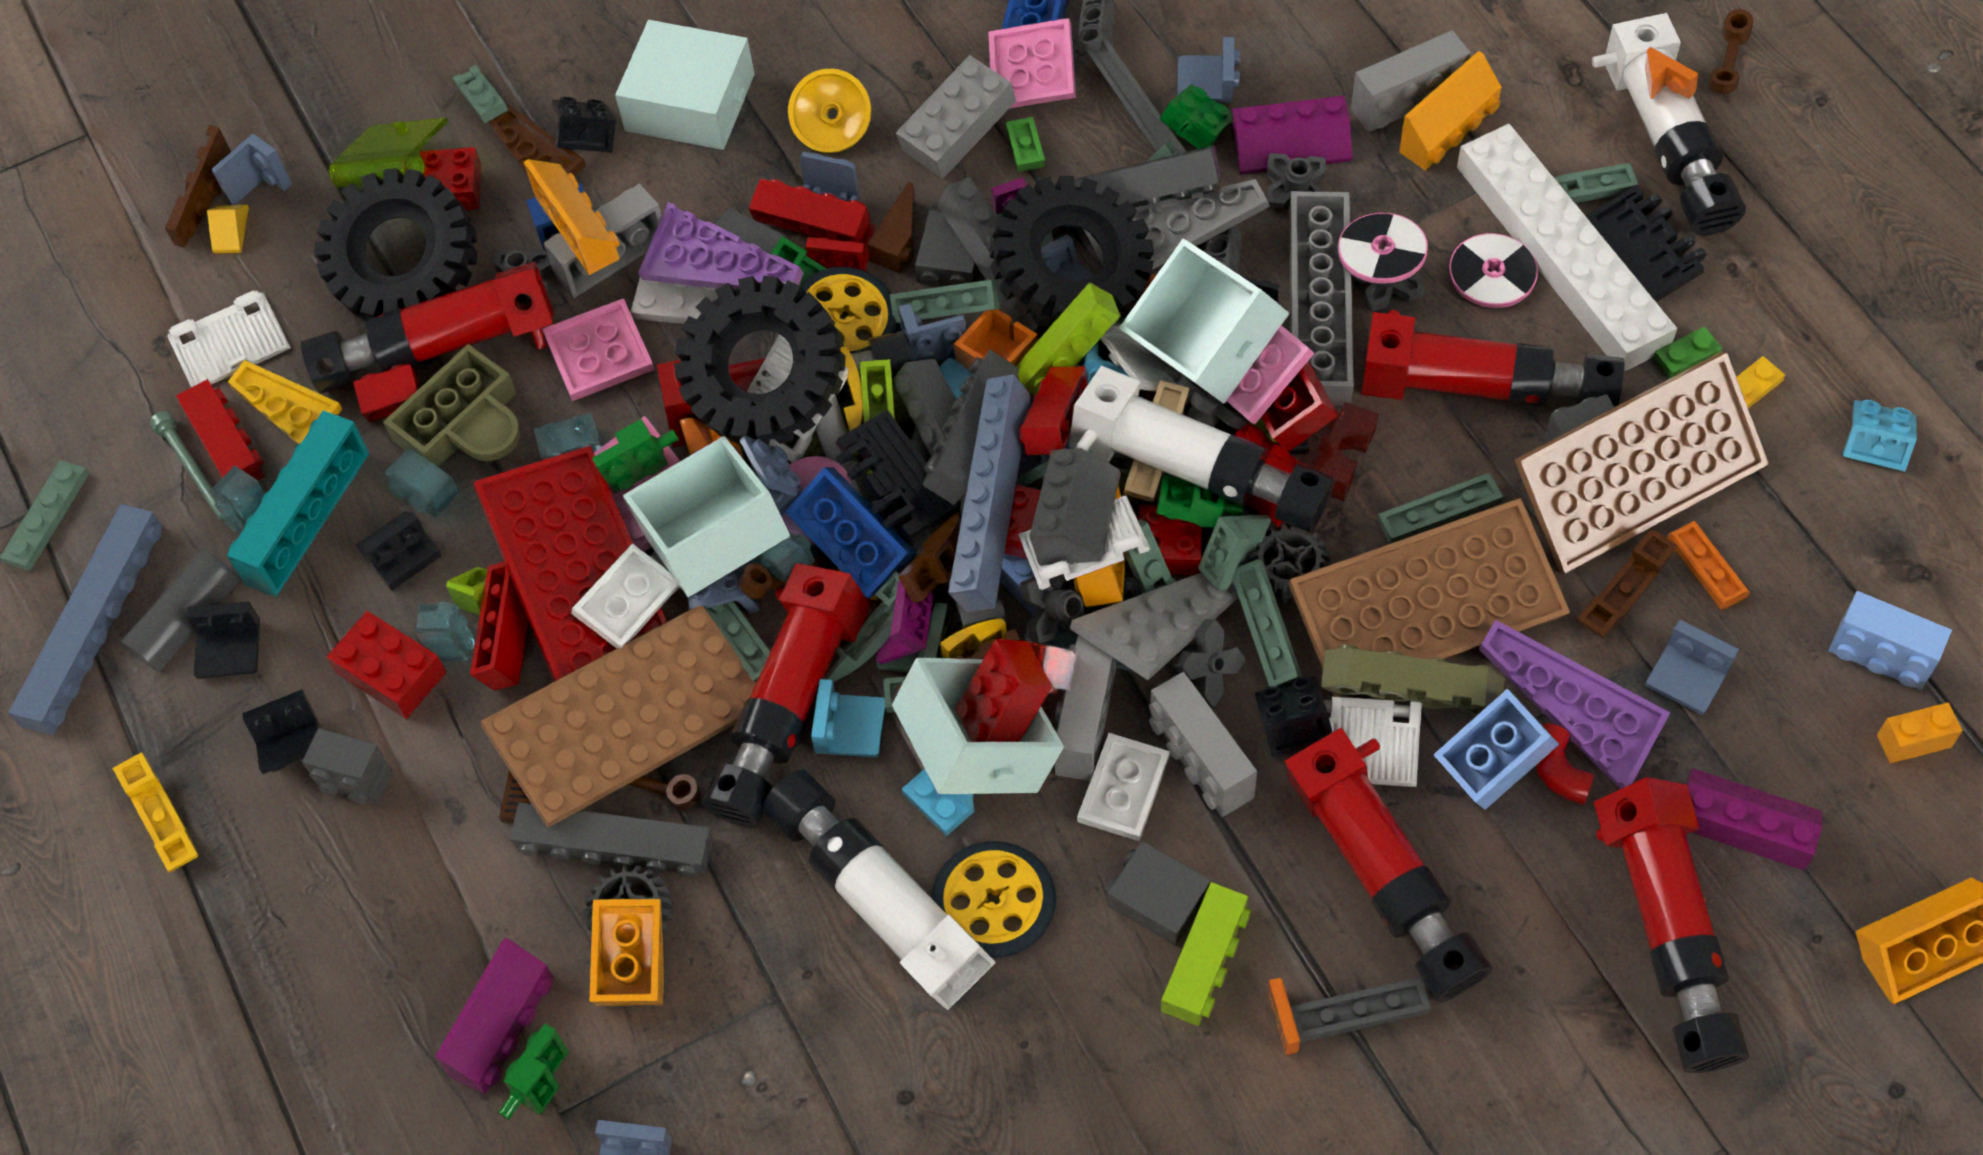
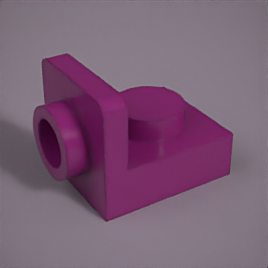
(1003, 193)

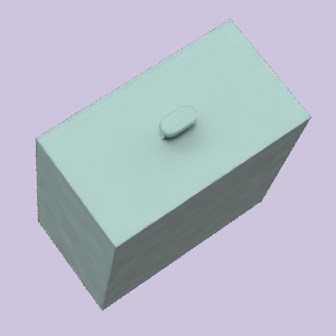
(685, 84)
(1204, 320)
(707, 516)
(948, 755)

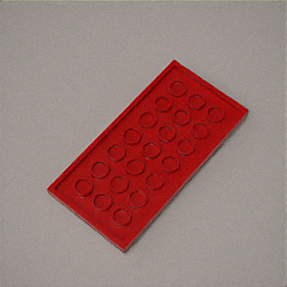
(557, 542)

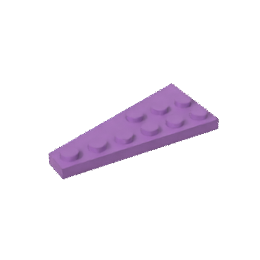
(707, 255)
(1601, 717)

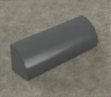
(166, 625)

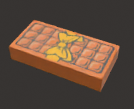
(1283, 1016)

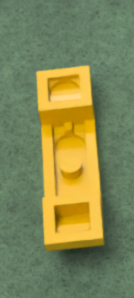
(853, 414)
(156, 812)

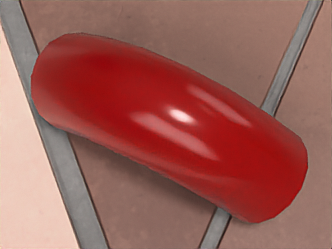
(1559, 773)

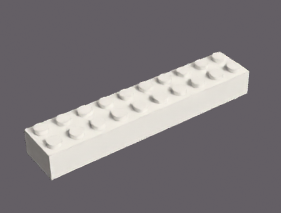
(1566, 247)

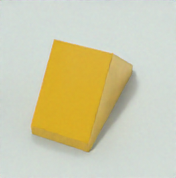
(227, 227)

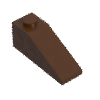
(894, 239)

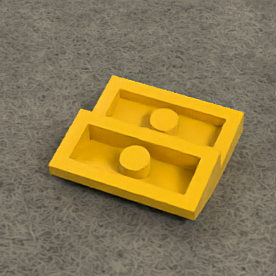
(968, 639)

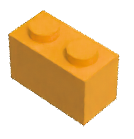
(1919, 732)

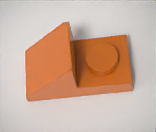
(1667, 72)

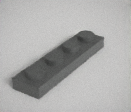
(1361, 1009)

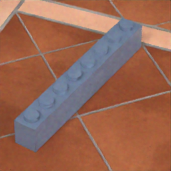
(989, 495)
(86, 620)

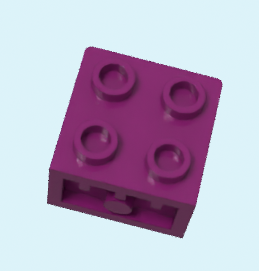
(908, 627)

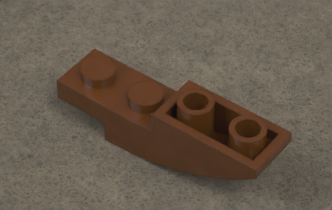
(934, 563)

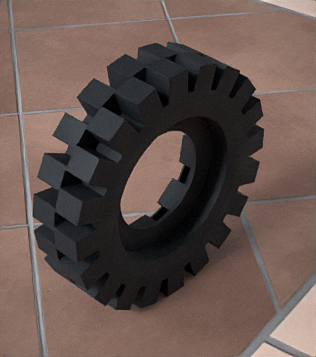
(395, 196)
(1046, 207)
(732, 316)

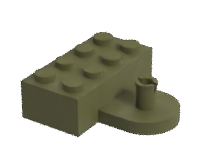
(459, 410)

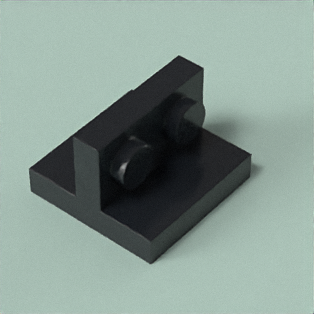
(399, 549)

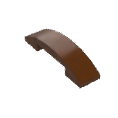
(1628, 584)

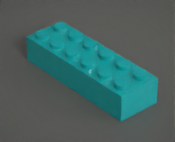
(298, 503)

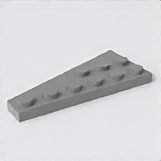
(1195, 217)

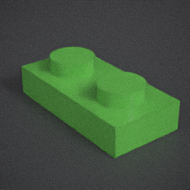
(1025, 144)
(1687, 352)

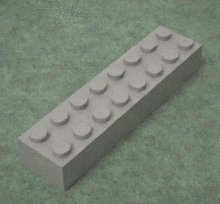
(1322, 288)

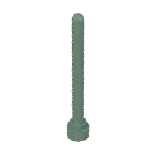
(165, 426)

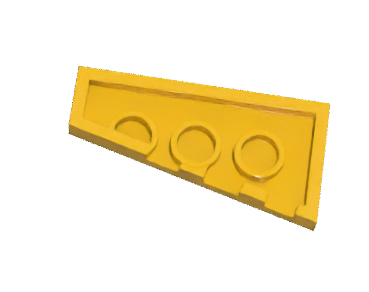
(281, 400)

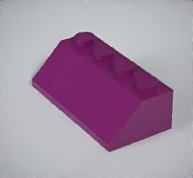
(1293, 129)
(1754, 820)
(494, 1017)

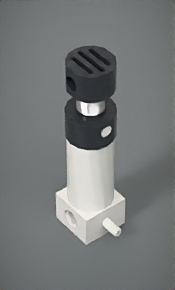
(1674, 125)
(1115, 419)
(879, 890)

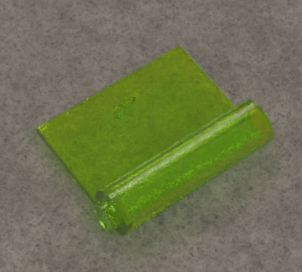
(384, 148)

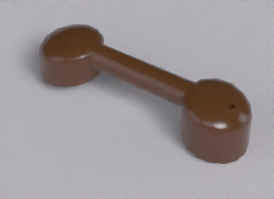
(1736, 32)
(757, 580)
(681, 790)

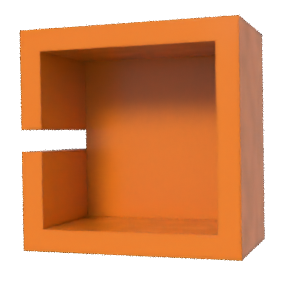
(994, 332)

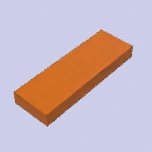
(1708, 566)

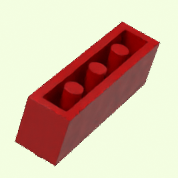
(809, 212)
(1051, 414)
(218, 430)
(499, 632)

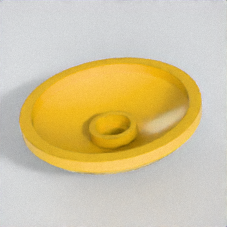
(814, 100)

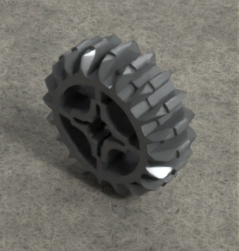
(1292, 552)
(624, 884)

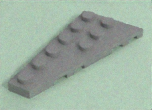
(1156, 624)

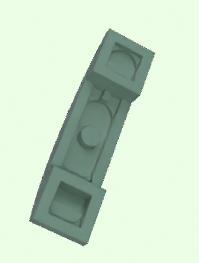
(871, 635)

